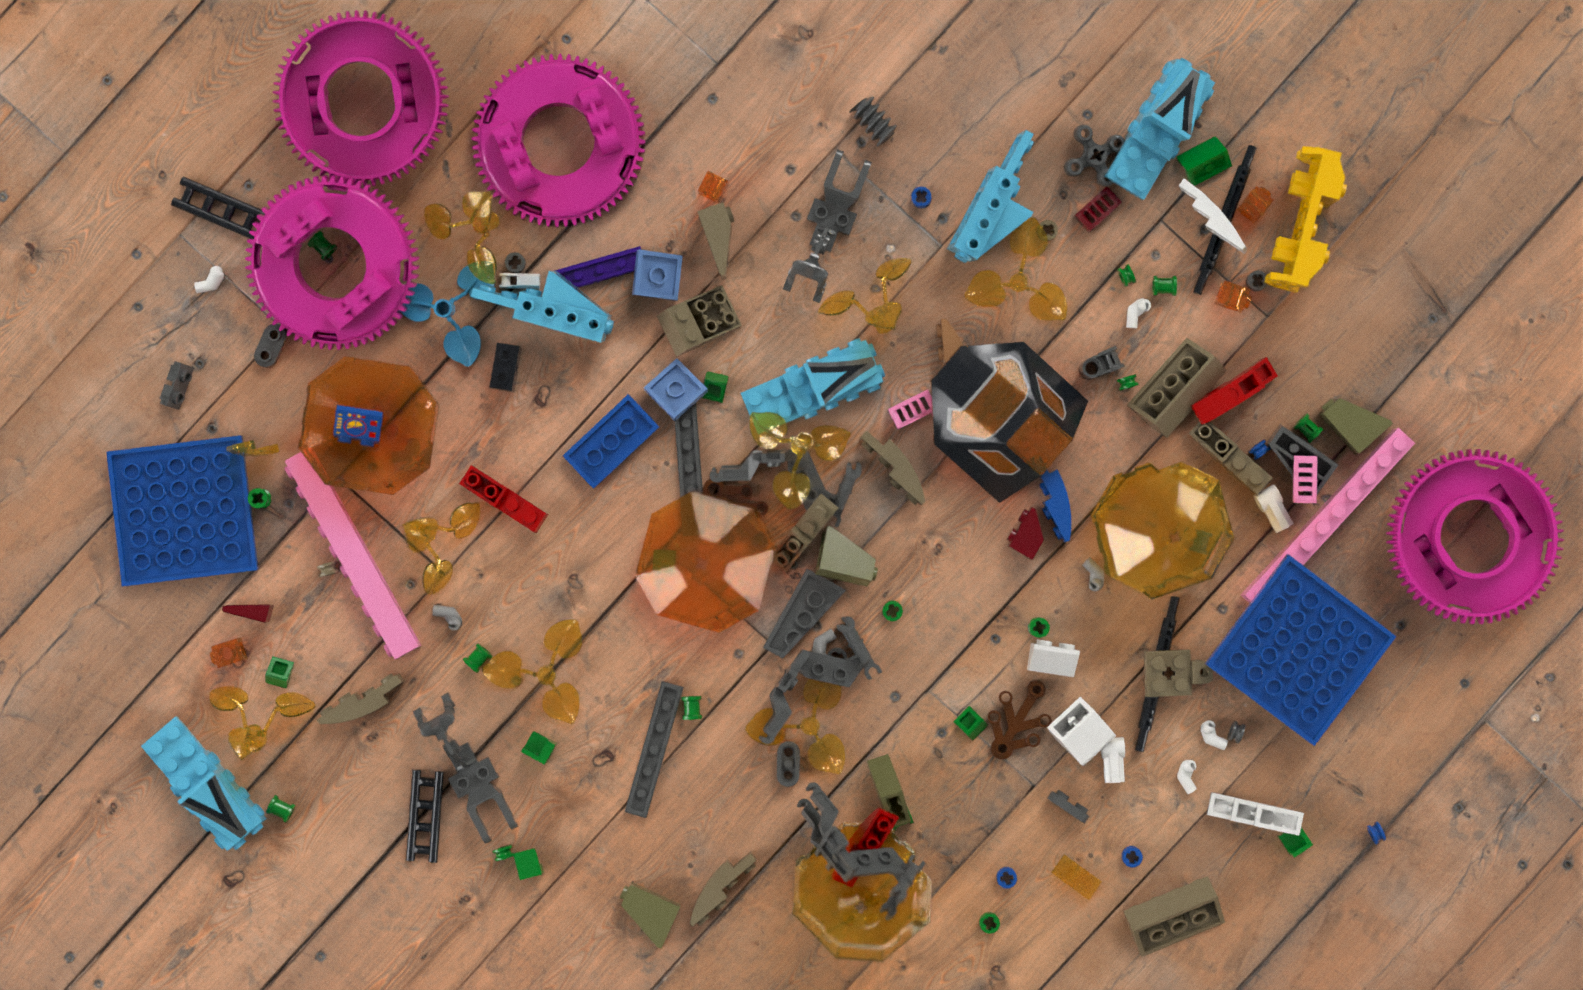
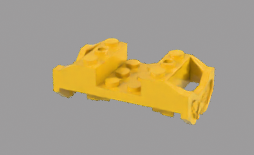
(1318, 189)

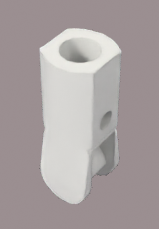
(524, 280)

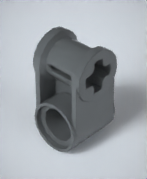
(1105, 363)

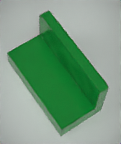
(1205, 160)

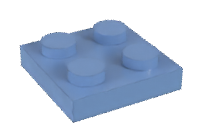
(657, 275)
(675, 389)

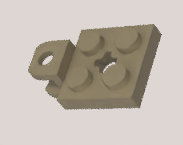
(1184, 673)

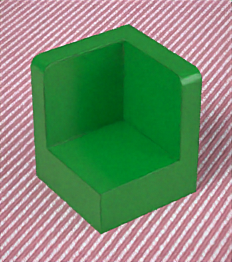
(539, 747)
(1295, 843)
(528, 864)

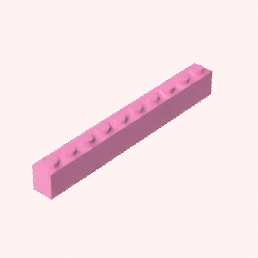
(1339, 505)
(354, 557)

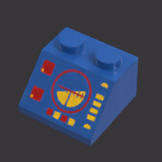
(358, 425)

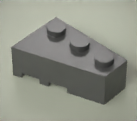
(1288, 444)

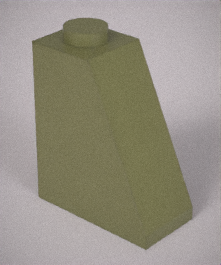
(1353, 424)
(844, 560)
(888, 788)
(650, 911)

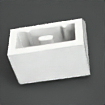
(1053, 659)
(1081, 731)

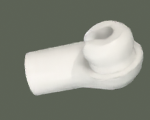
(212, 282)
(1135, 310)
(1210, 737)
(1184, 775)

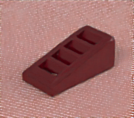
(1081, 218)
(255, 612)

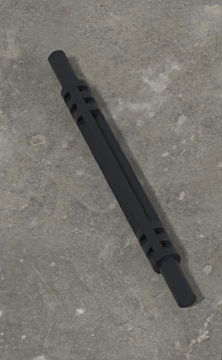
(1229, 208)
(1150, 703)

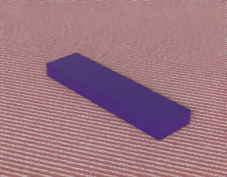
(601, 268)

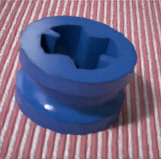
(914, 197)
(1259, 449)
(1376, 832)
(1137, 852)
(1011, 872)

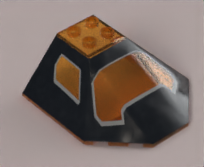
(1003, 414)

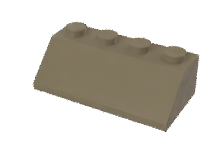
(1176, 386)
(1174, 916)

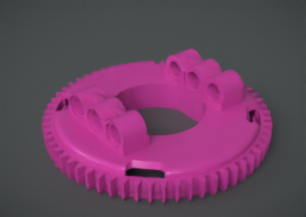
(548, 86)
(306, 104)
(279, 277)
(1518, 506)

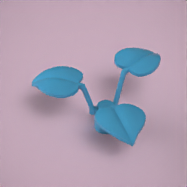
(461, 344)

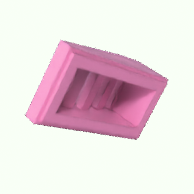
(895, 417)
(1296, 479)

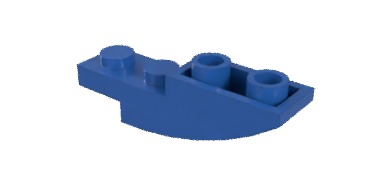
(1058, 505)

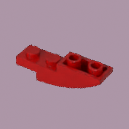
(1234, 391)
(503, 499)
(868, 836)

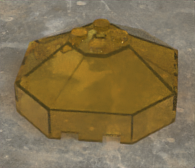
(1142, 513)
(829, 910)

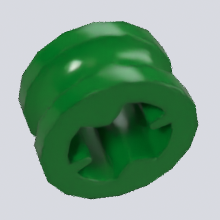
(1126, 275)
(1127, 382)
(898, 613)
(503, 852)
(995, 920)

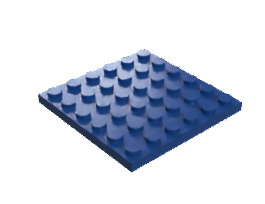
(181, 511)
(1300, 649)

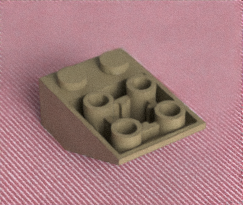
(698, 320)

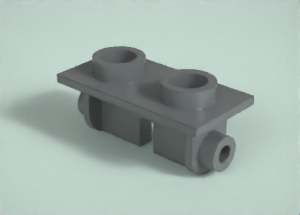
(180, 376)

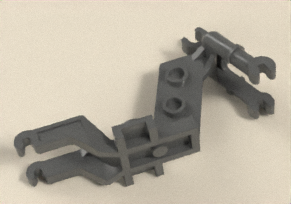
(831, 217)
(806, 466)
(819, 668)
(471, 775)
(833, 845)

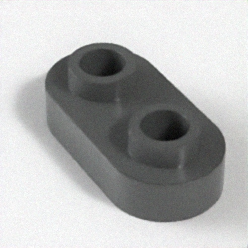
(272, 346)
(788, 763)
(1077, 811)

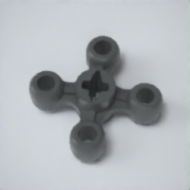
(1089, 149)

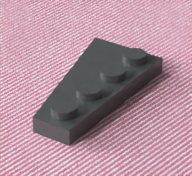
(805, 607)

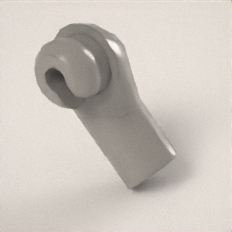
(1096, 574)
(450, 614)
(821, 642)

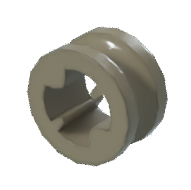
(1046, 223)
(328, 569)

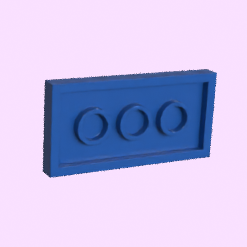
(611, 441)

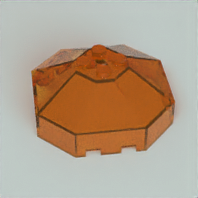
(406, 430)
(737, 554)

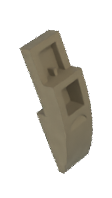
(1230, 457)
(903, 473)
(804, 532)
(354, 707)
(713, 894)

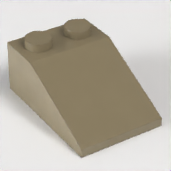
(718, 229)

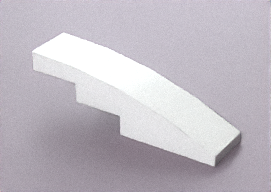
(1217, 222)
(1255, 813)

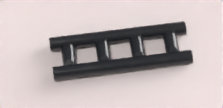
(212, 195)
(414, 825)

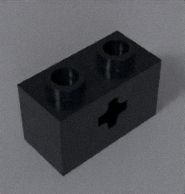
(505, 367)

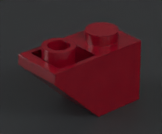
(1028, 536)

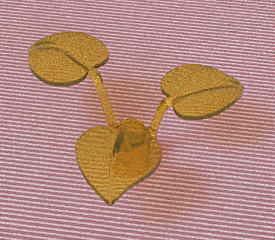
(479, 210)
(988, 291)
(881, 317)
(827, 441)
(424, 530)
(562, 701)
(252, 738)
(827, 752)

